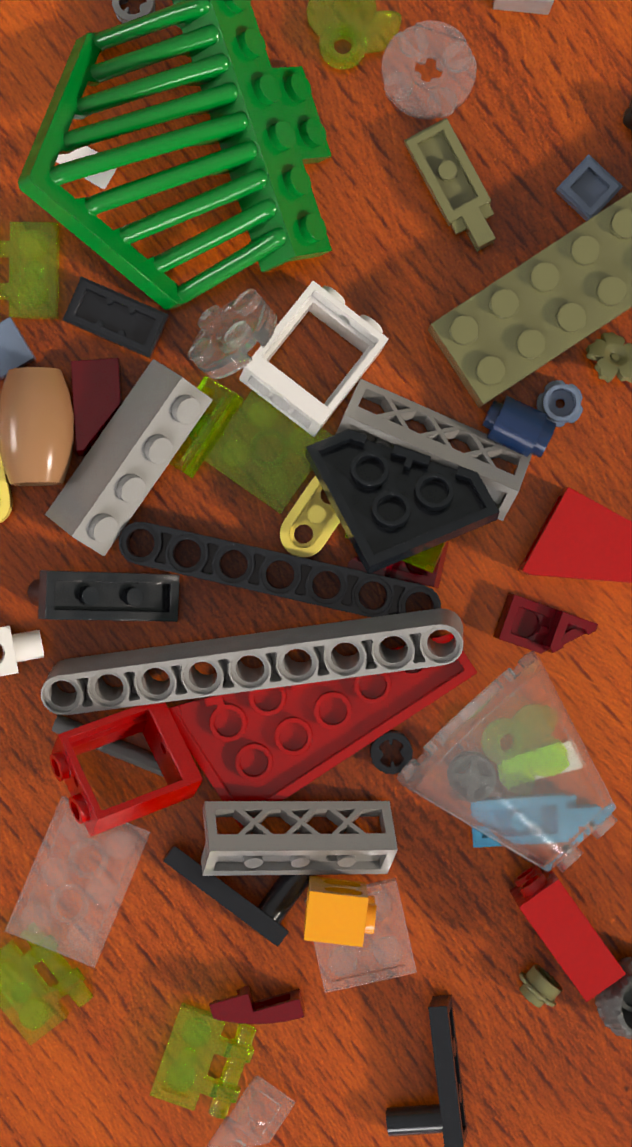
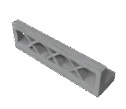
(391, 430)
(293, 852)

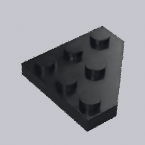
(396, 497)

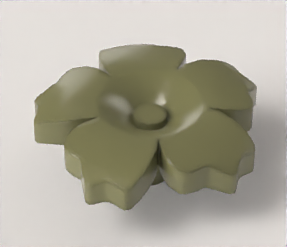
(611, 357)

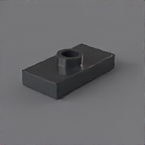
(116, 317)

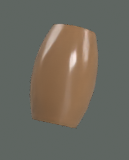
(36, 426)

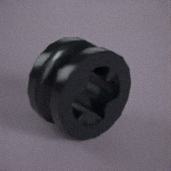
(405, 750)

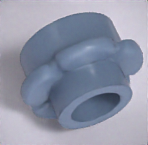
(572, 402)

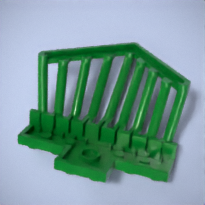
(257, 117)

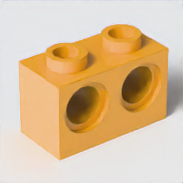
(338, 911)

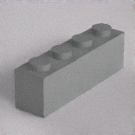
(128, 457)

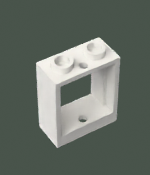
(285, 393)

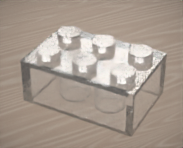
(77, 886)

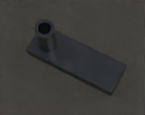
(105, 596)
(265, 917)
(448, 1115)

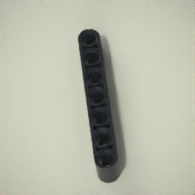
(255, 577)

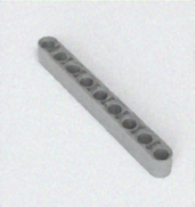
(270, 647)

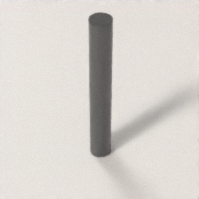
(119, 749)

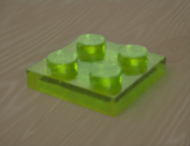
(264, 452)

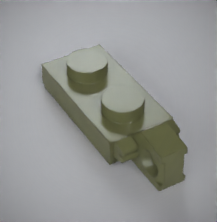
(452, 182)

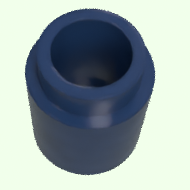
(518, 427)

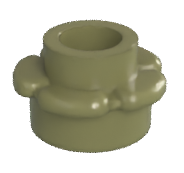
(539, 986)

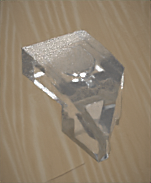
(254, 1117)

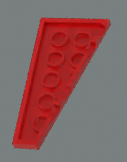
(287, 736)

